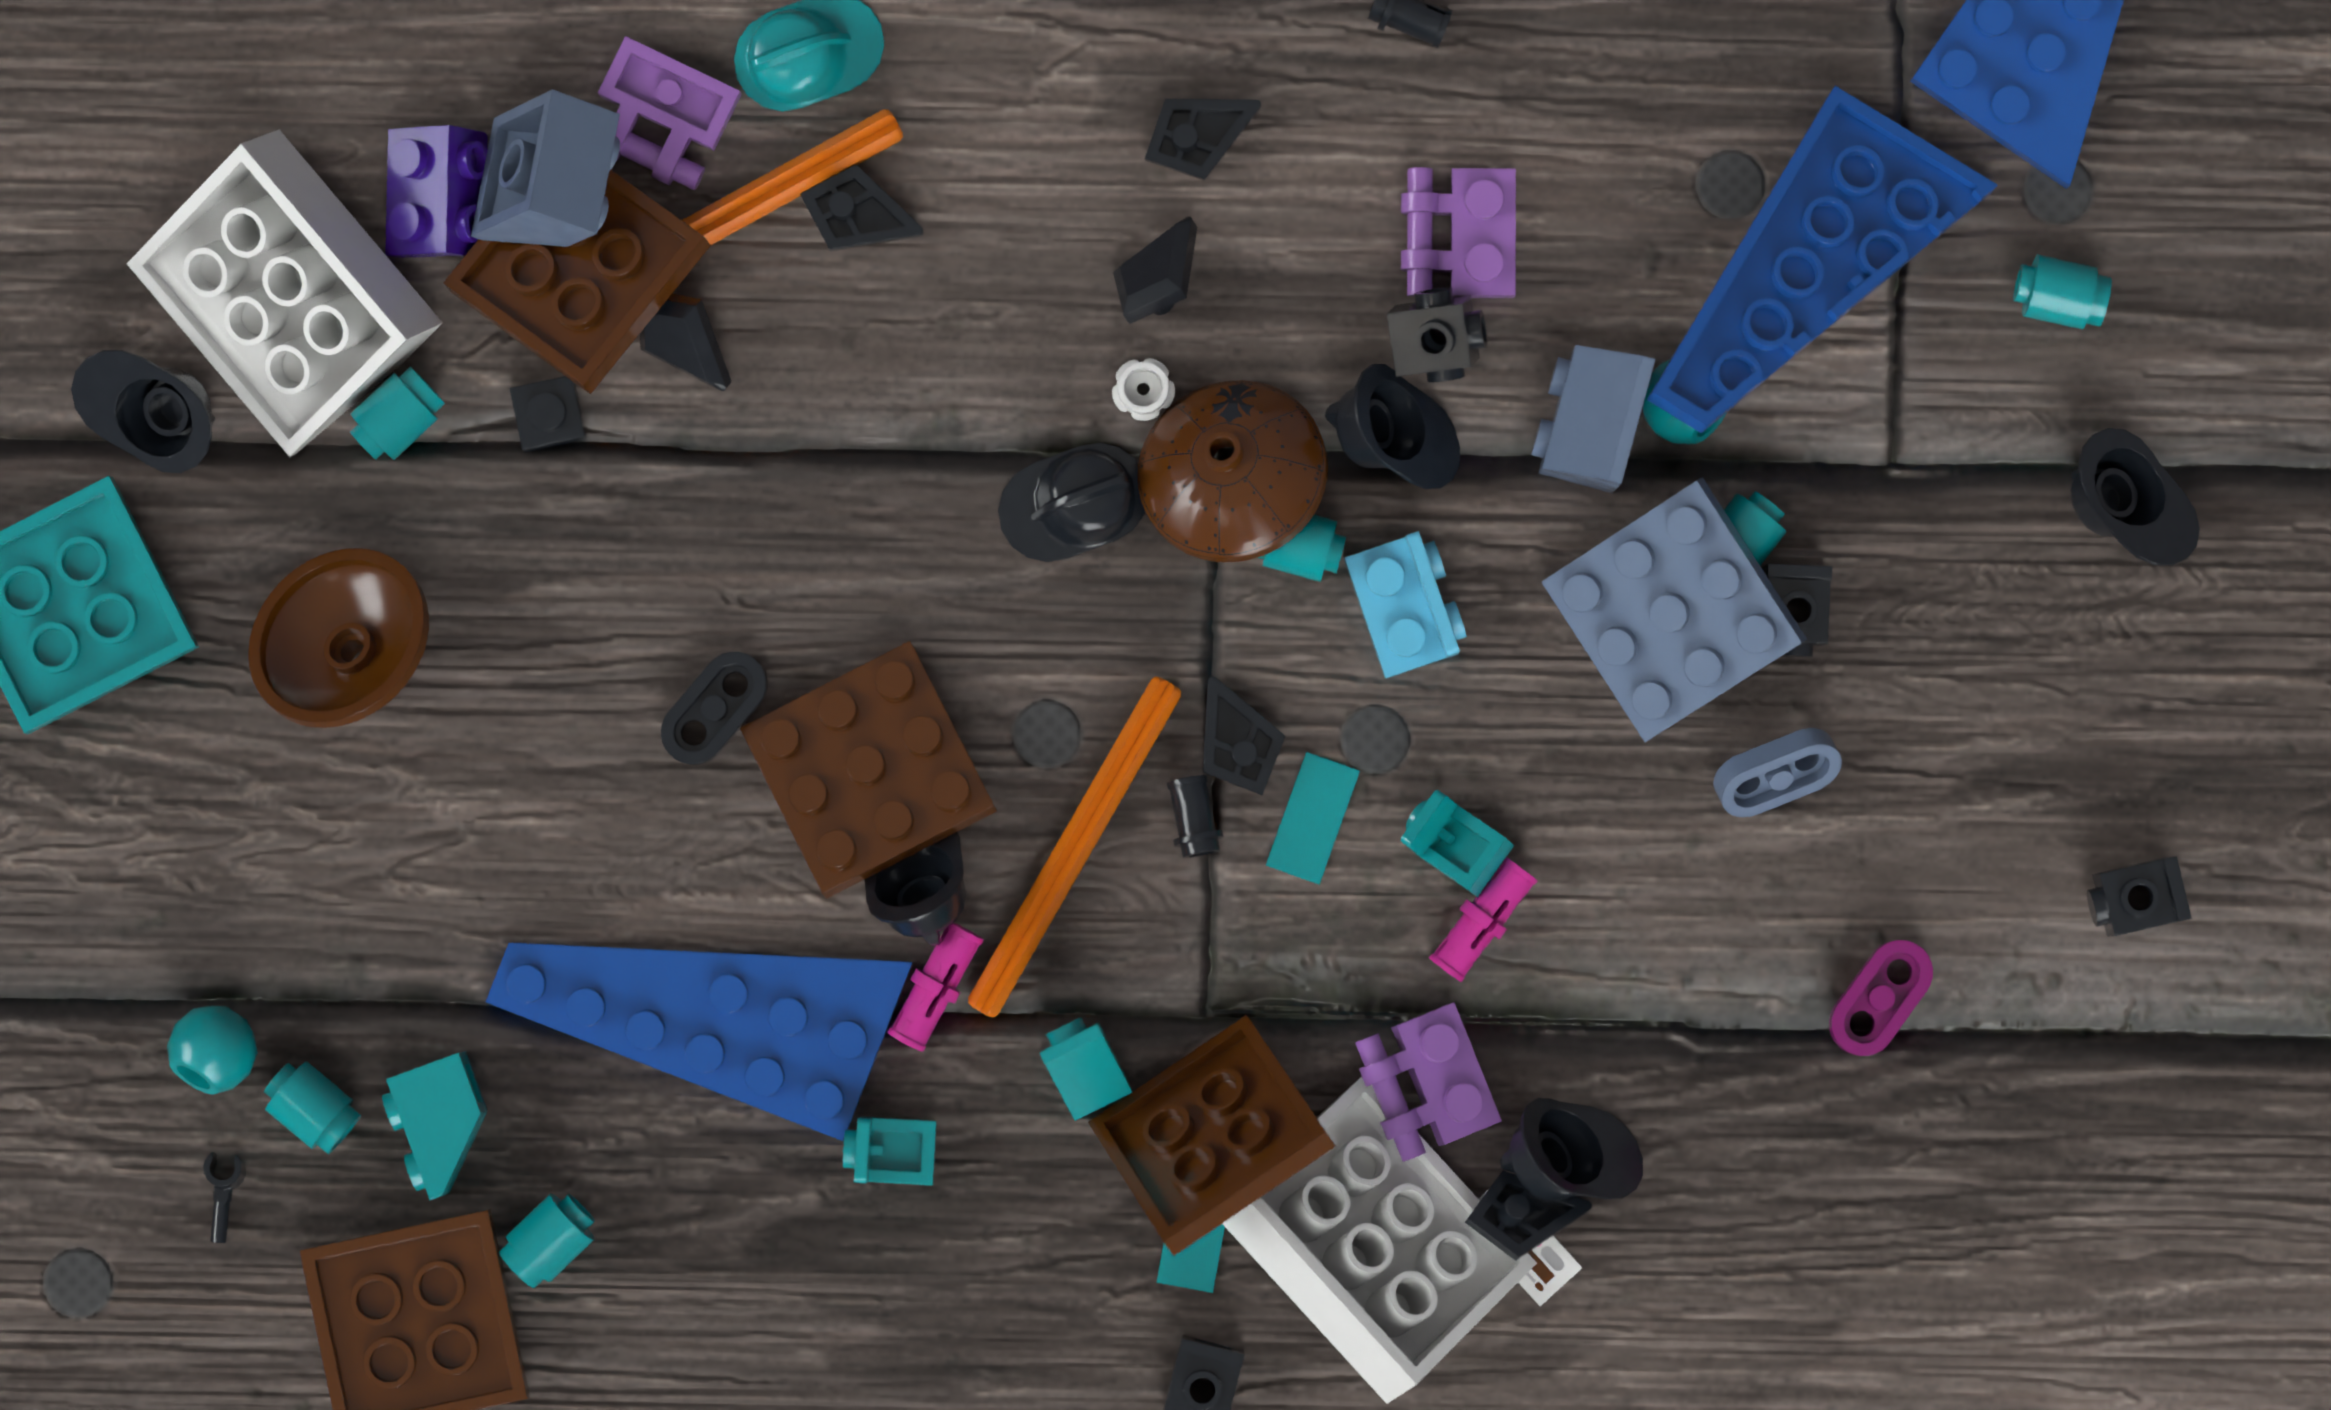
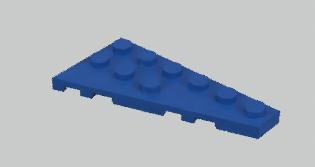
(2025, 74)
(1831, 231)
(749, 1026)

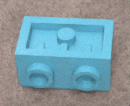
(1405, 605)

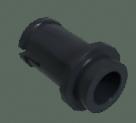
(1413, 18)
(1194, 817)

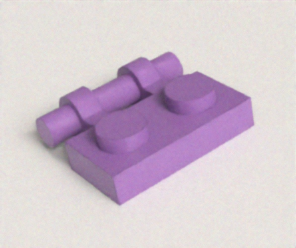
(672, 97)
(1481, 231)
(1443, 1073)

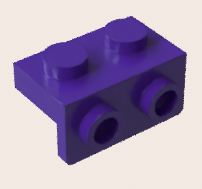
(433, 190)

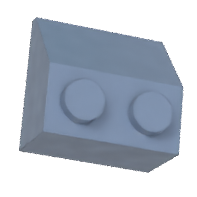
(547, 172)
(1594, 416)

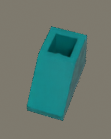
(1084, 1067)
(441, 1117)

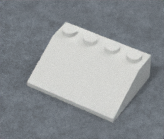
(283, 291)
(1378, 1249)

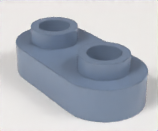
(1777, 772)

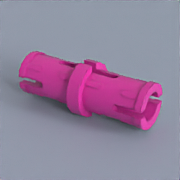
(1483, 919)
(935, 986)

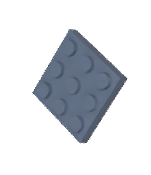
(1674, 610)

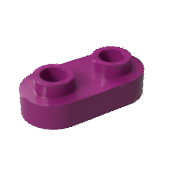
(1880, 998)

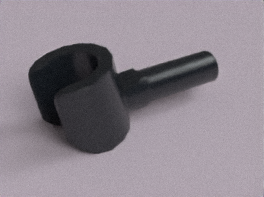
(222, 1195)

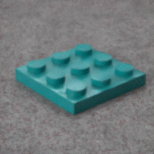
(81, 606)

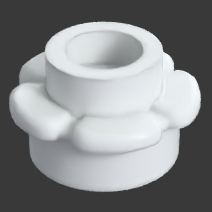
(1143, 406)

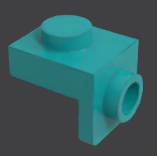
(1455, 842)
(891, 1150)

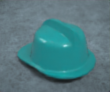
(808, 52)

